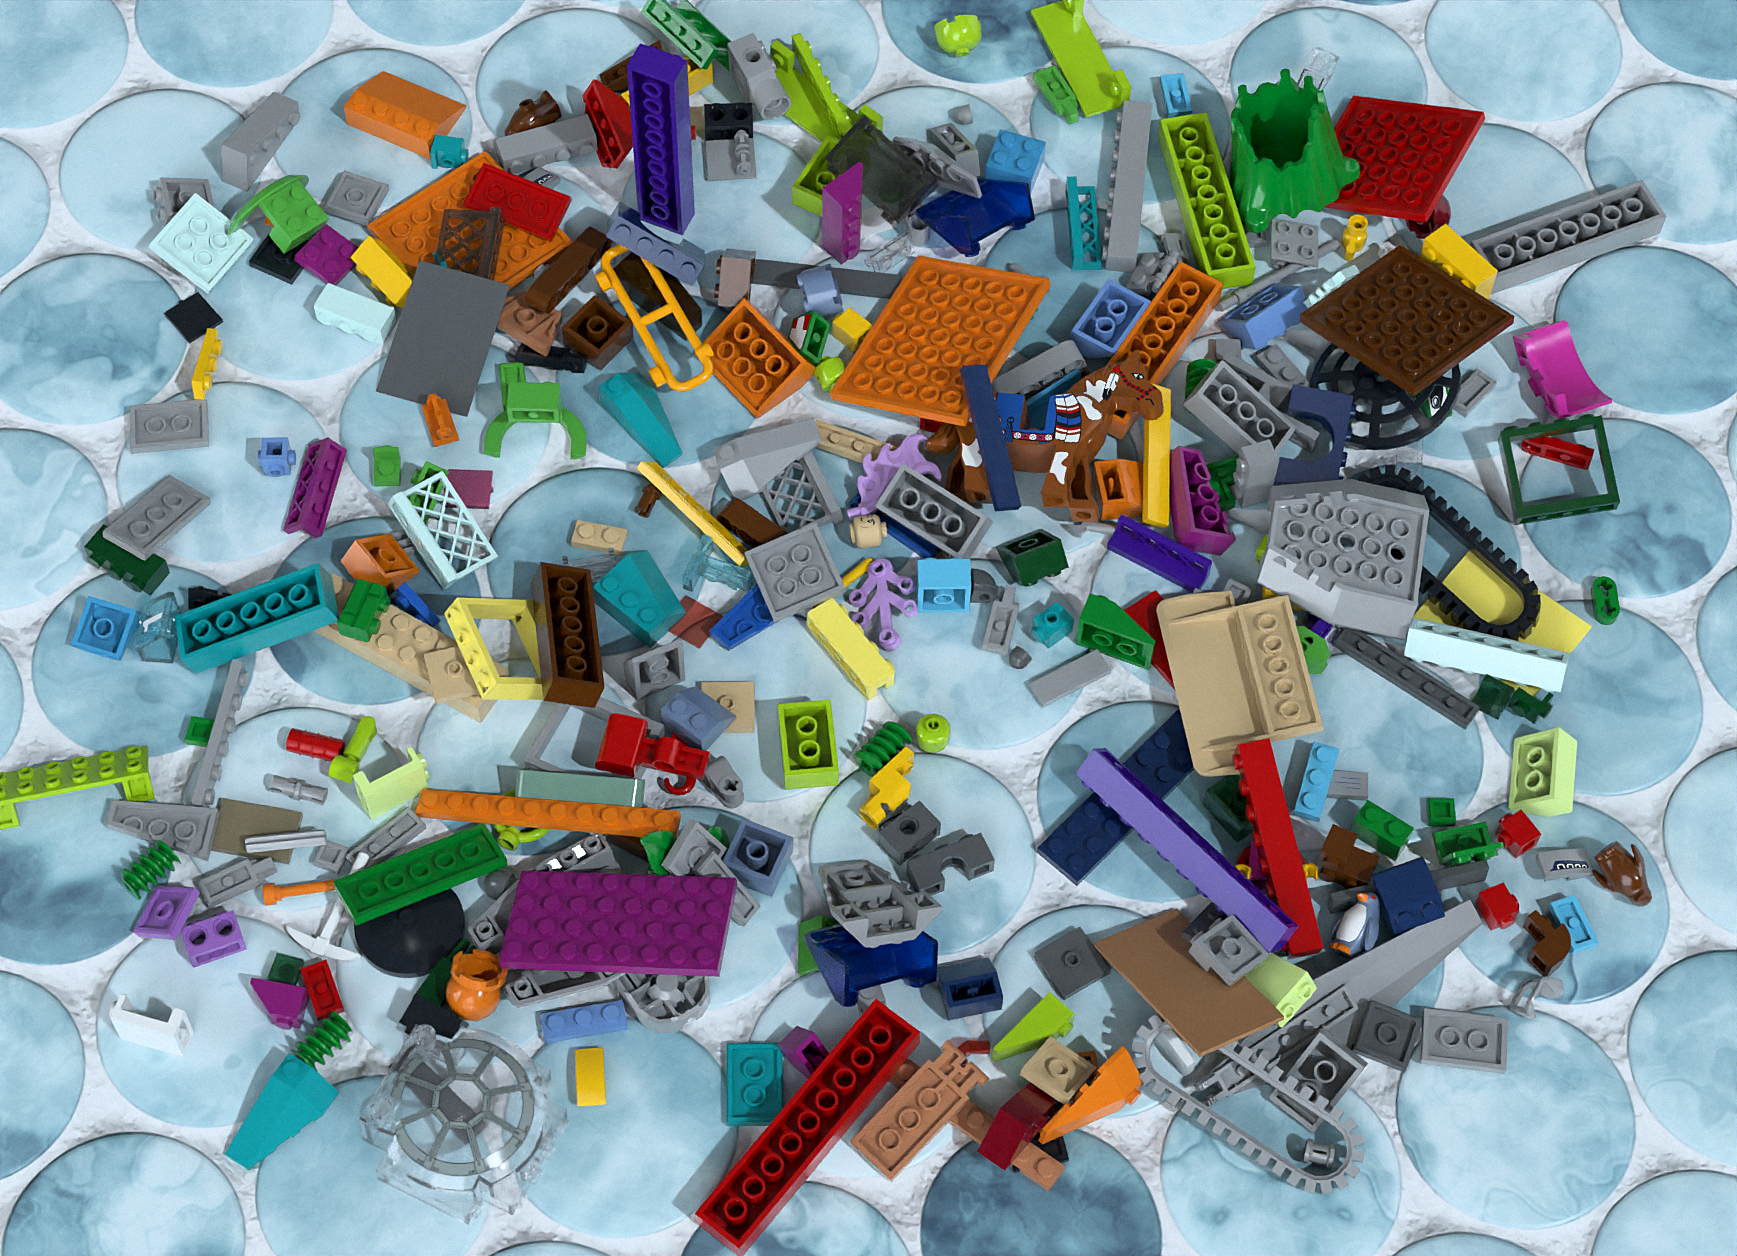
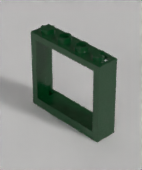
(1561, 508)

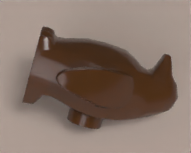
(534, 114)
(1623, 873)

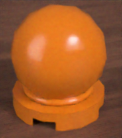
(475, 985)

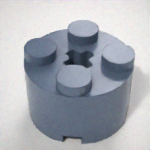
(820, 291)

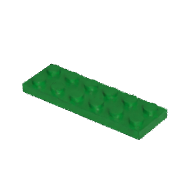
(419, 873)

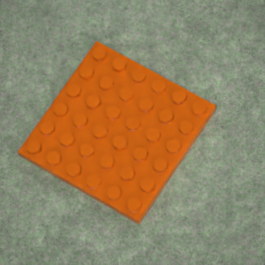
(415, 227)

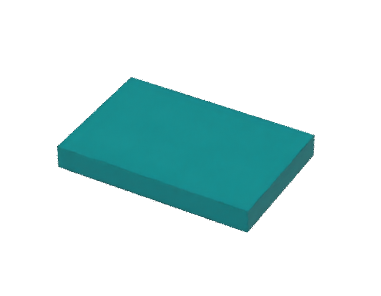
(754, 1083)

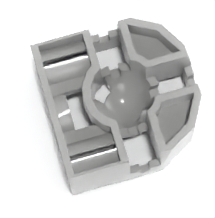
(663, 990)

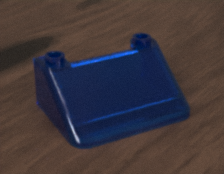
(968, 219)
(852, 967)

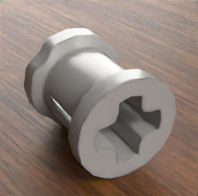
(1318, 1153)

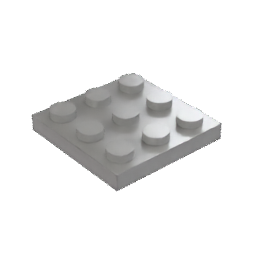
(795, 572)

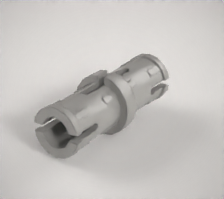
(299, 790)

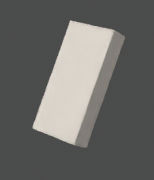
(1176, 1051)

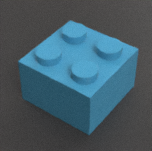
(1015, 158)

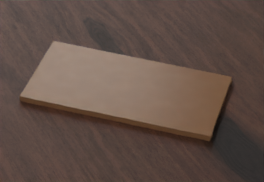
(1179, 988)

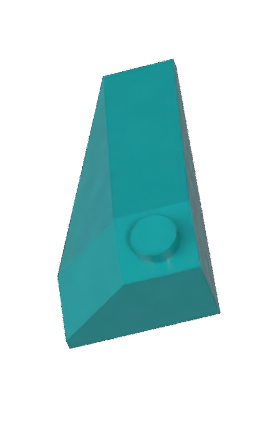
(640, 412)
(286, 1105)

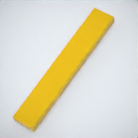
(1157, 465)
(694, 511)

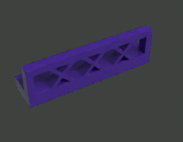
(1159, 555)

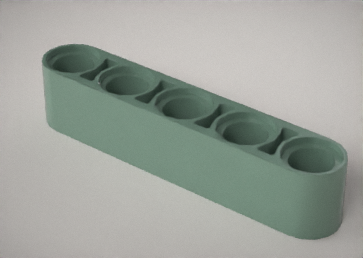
(580, 787)

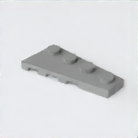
(180, 827)

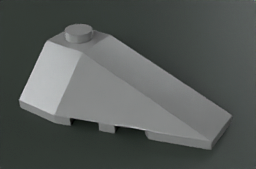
(943, 167)
(759, 457)

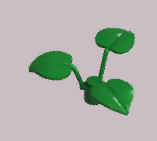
(660, 843)

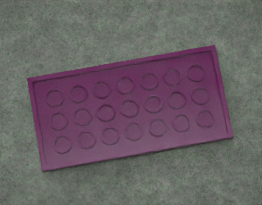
(619, 923)

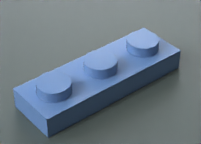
(584, 1021)

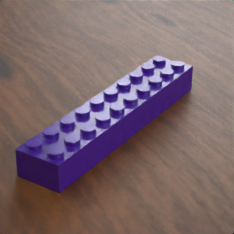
(661, 138)

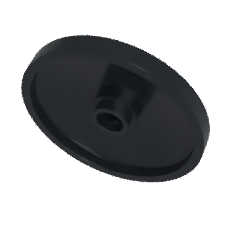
(414, 936)

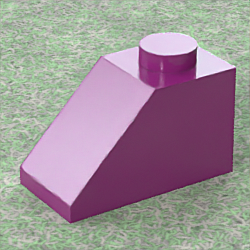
(282, 1002)
(803, 1050)

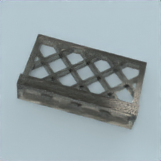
(490, 240)

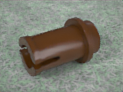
(648, 500)

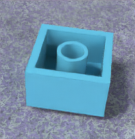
(943, 585)

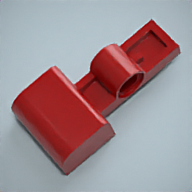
(626, 748)

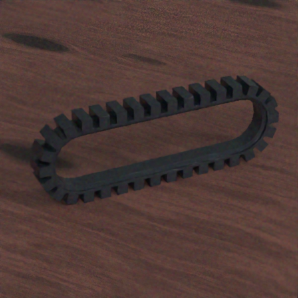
(1480, 548)

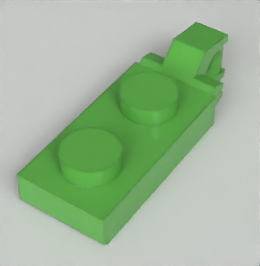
(1057, 93)

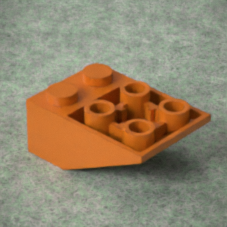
(1118, 488)

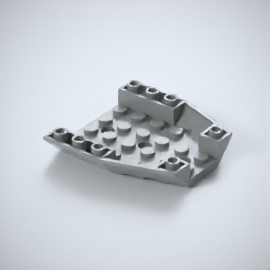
(1344, 586)
(489, 930)

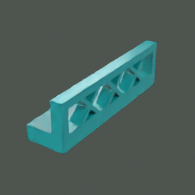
(1078, 228)

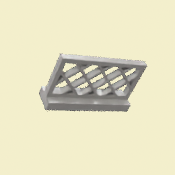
(821, 492)

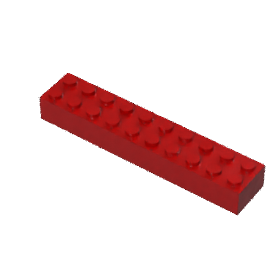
(807, 1128)

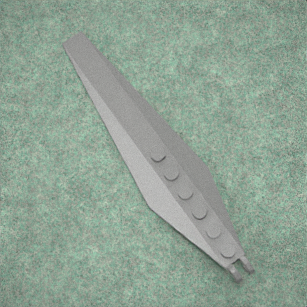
(1342, 997)

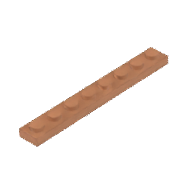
(975, 1124)

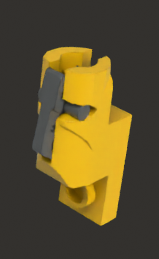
(888, 790)

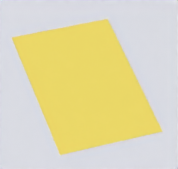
(1501, 605)

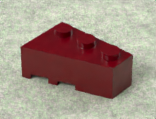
(1017, 1125)

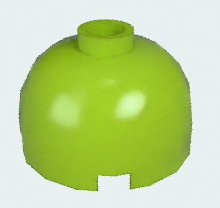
(959, 35)

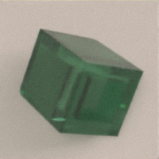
(1493, 696)

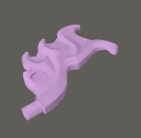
(881, 472)

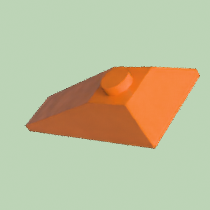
(1110, 1091)

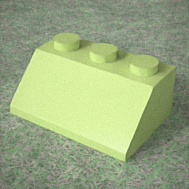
(1543, 773)

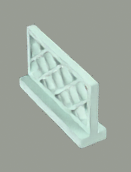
(427, 544)

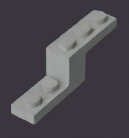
(1277, 394)

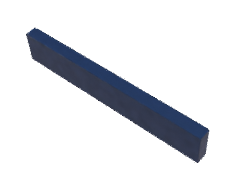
(990, 438)

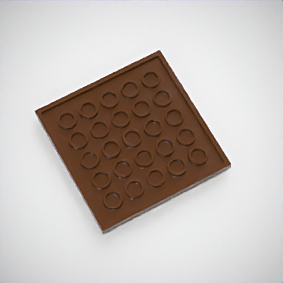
(1406, 319)

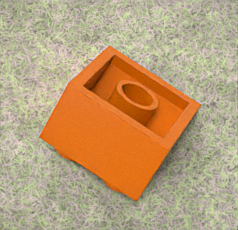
(388, 567)

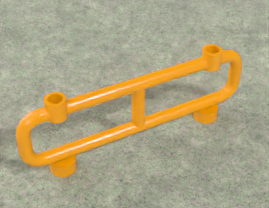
(661, 372)

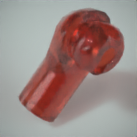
(974, 1047)

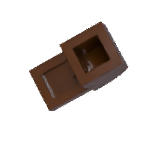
(1552, 943)

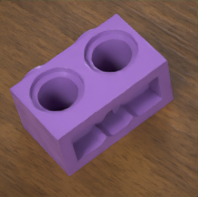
(215, 945)

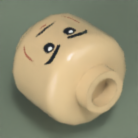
(867, 531)

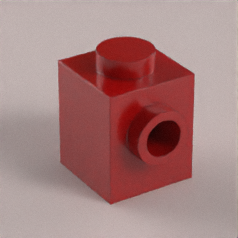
(1517, 833)
(1498, 906)

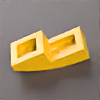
(590, 1076)

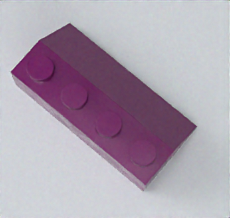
(843, 214)

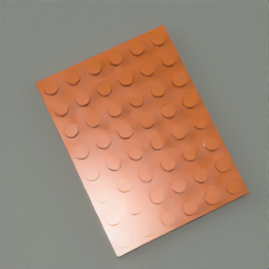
(932, 327)

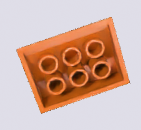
(402, 112)
(756, 359)

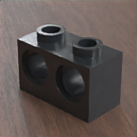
(726, 119)

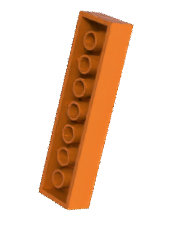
(1167, 330)

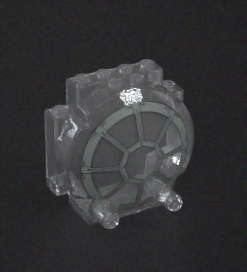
(463, 1121)

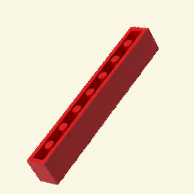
(1277, 844)

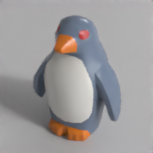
(1357, 927)

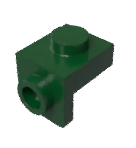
(1529, 707)

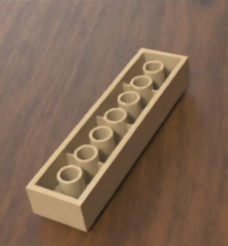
(401, 648)

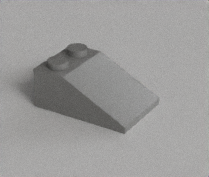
(655, 669)
(1325, 1068)

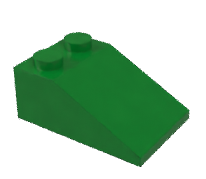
(1113, 632)

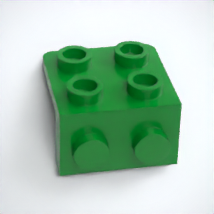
(1465, 843)

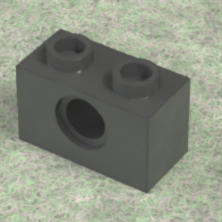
(901, 845)

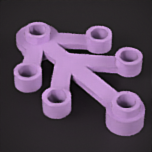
(882, 600)

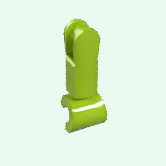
(346, 766)

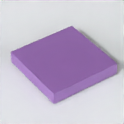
(166, 912)

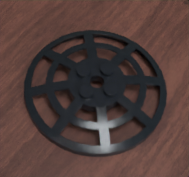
(1384, 394)

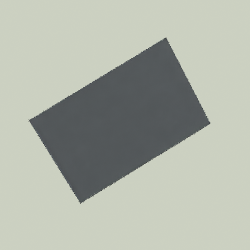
(443, 337)

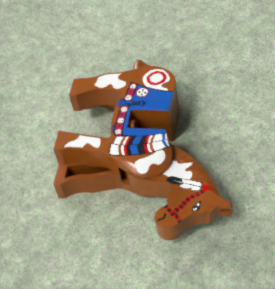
(1067, 445)

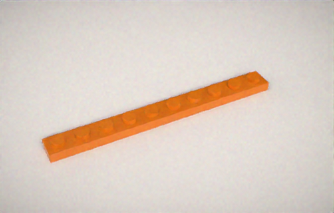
(545, 813)

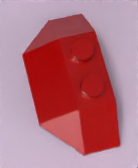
(610, 122)

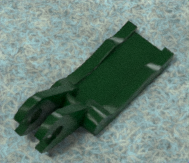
(435, 984)

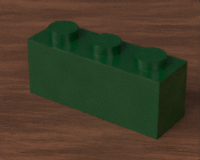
(123, 565)

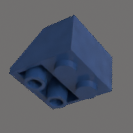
(969, 988)

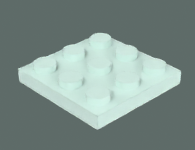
(199, 243)

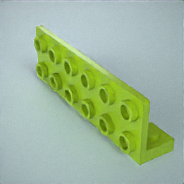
(1081, 58)
(805, 107)
(80, 773)

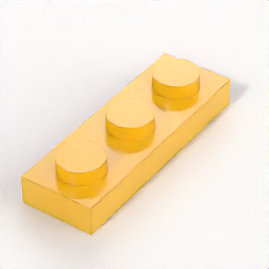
(206, 363)

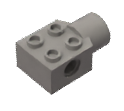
(757, 77)

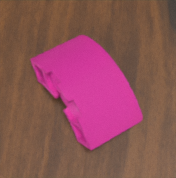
(1557, 371)

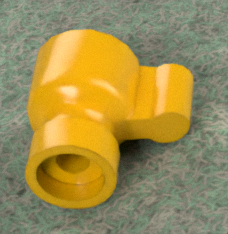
(1354, 236)

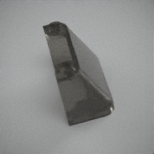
(889, 175)

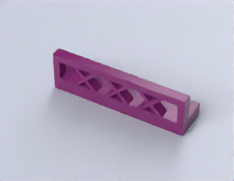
(318, 488)

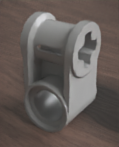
(918, 229)
(724, 782)

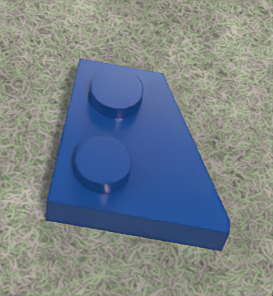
(413, 605)

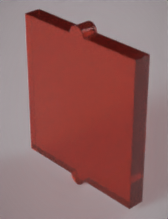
(696, 623)

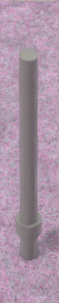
(1241, 295)

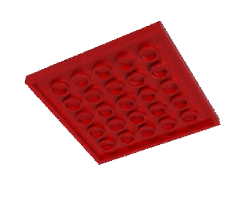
(1403, 155)

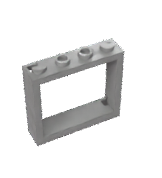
(602, 711)

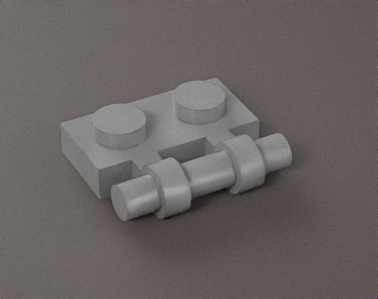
(1152, 272)

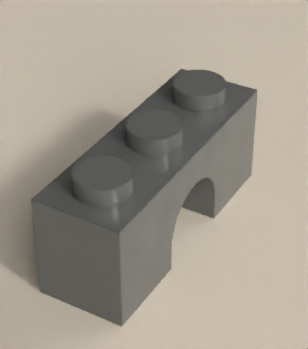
(968, 854)

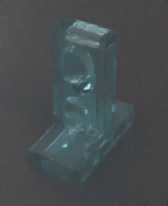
(714, 569)

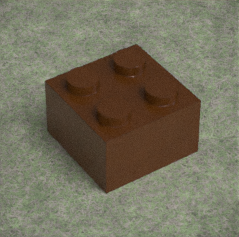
(597, 332)

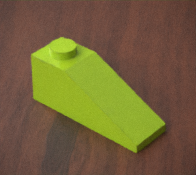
(1046, 1019)

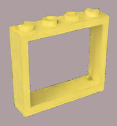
(461, 621)

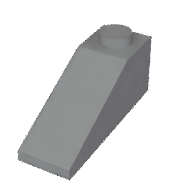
(957, 146)

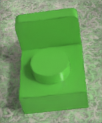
(387, 466)

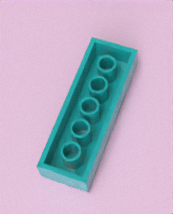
(256, 618)

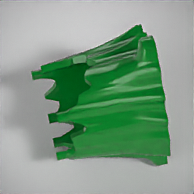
(1285, 152)

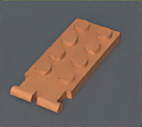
(918, 1111)

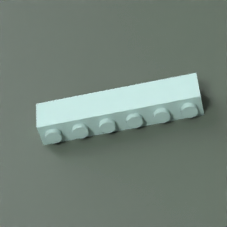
(1486, 654)

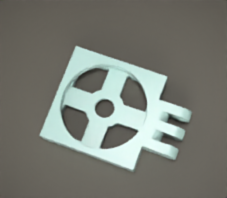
(1331, 285)

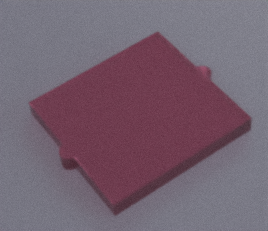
(472, 487)

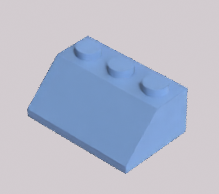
(1265, 315)
(1108, 320)

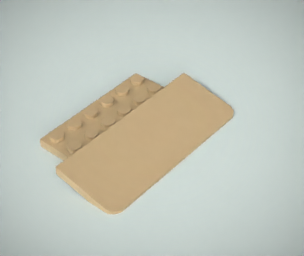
(1236, 675)

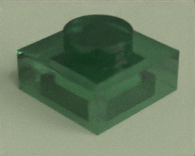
(286, 969)

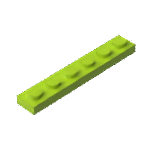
(820, 85)

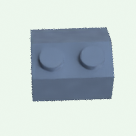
(696, 718)

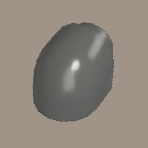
(982, 587)
(498, 882)

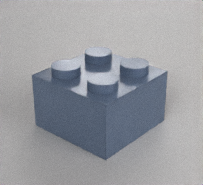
(758, 856)

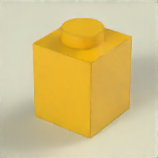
(850, 329)

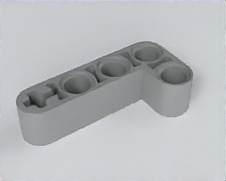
(1042, 371)

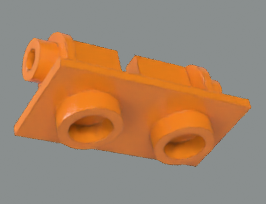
(439, 420)

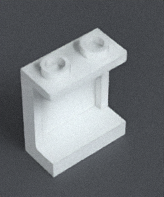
(146, 1031)

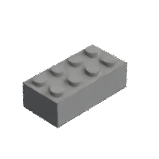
(1237, 410)
(933, 513)

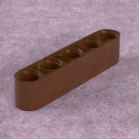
(568, 270)
(748, 524)

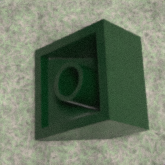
(1033, 557)

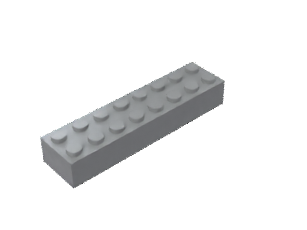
(1571, 235)

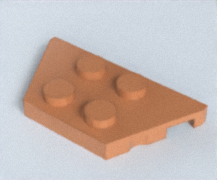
(529, 324)

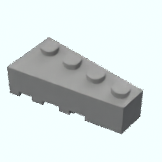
(257, 140)

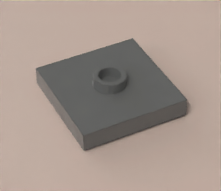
(1072, 963)
(1387, 1035)

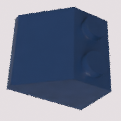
(1407, 895)

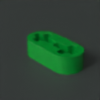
(1600, 600)

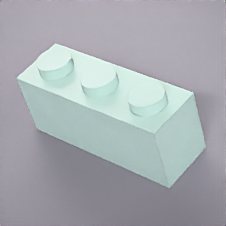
(355, 313)

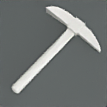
(321, 945)

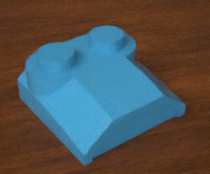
(105, 628)

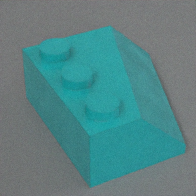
(639, 598)

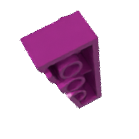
(1194, 505)

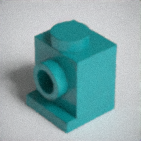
(448, 152)

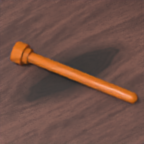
(275, 893)

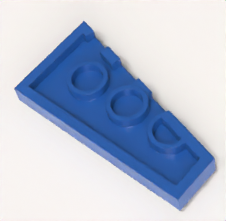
(743, 620)

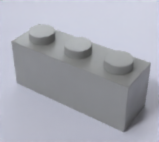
(1254, 473)

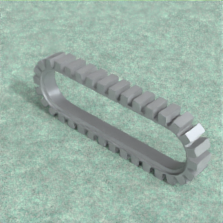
(1237, 1134)

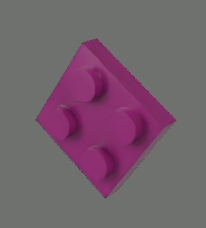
(328, 256)

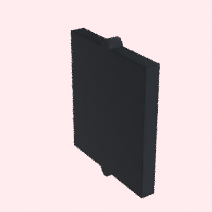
(193, 317)

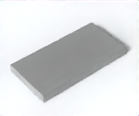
(156, 517)

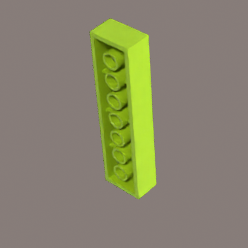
(1206, 199)

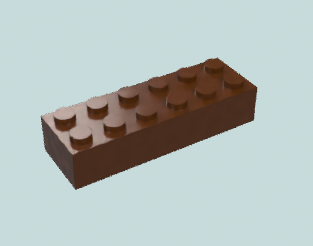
(567, 635)

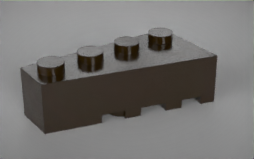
(646, 294)

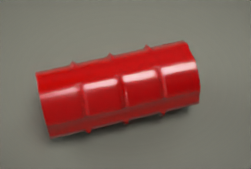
(314, 745)

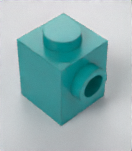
(1052, 625)

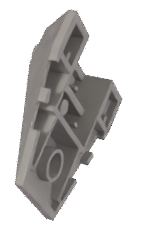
(874, 904)

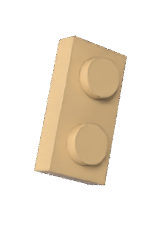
(599, 537)

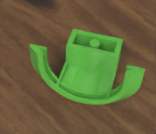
(288, 208)
(535, 404)

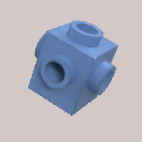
(276, 456)

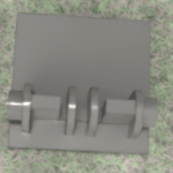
(731, 158)
(1293, 243)

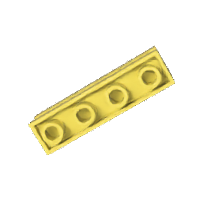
(850, 647)

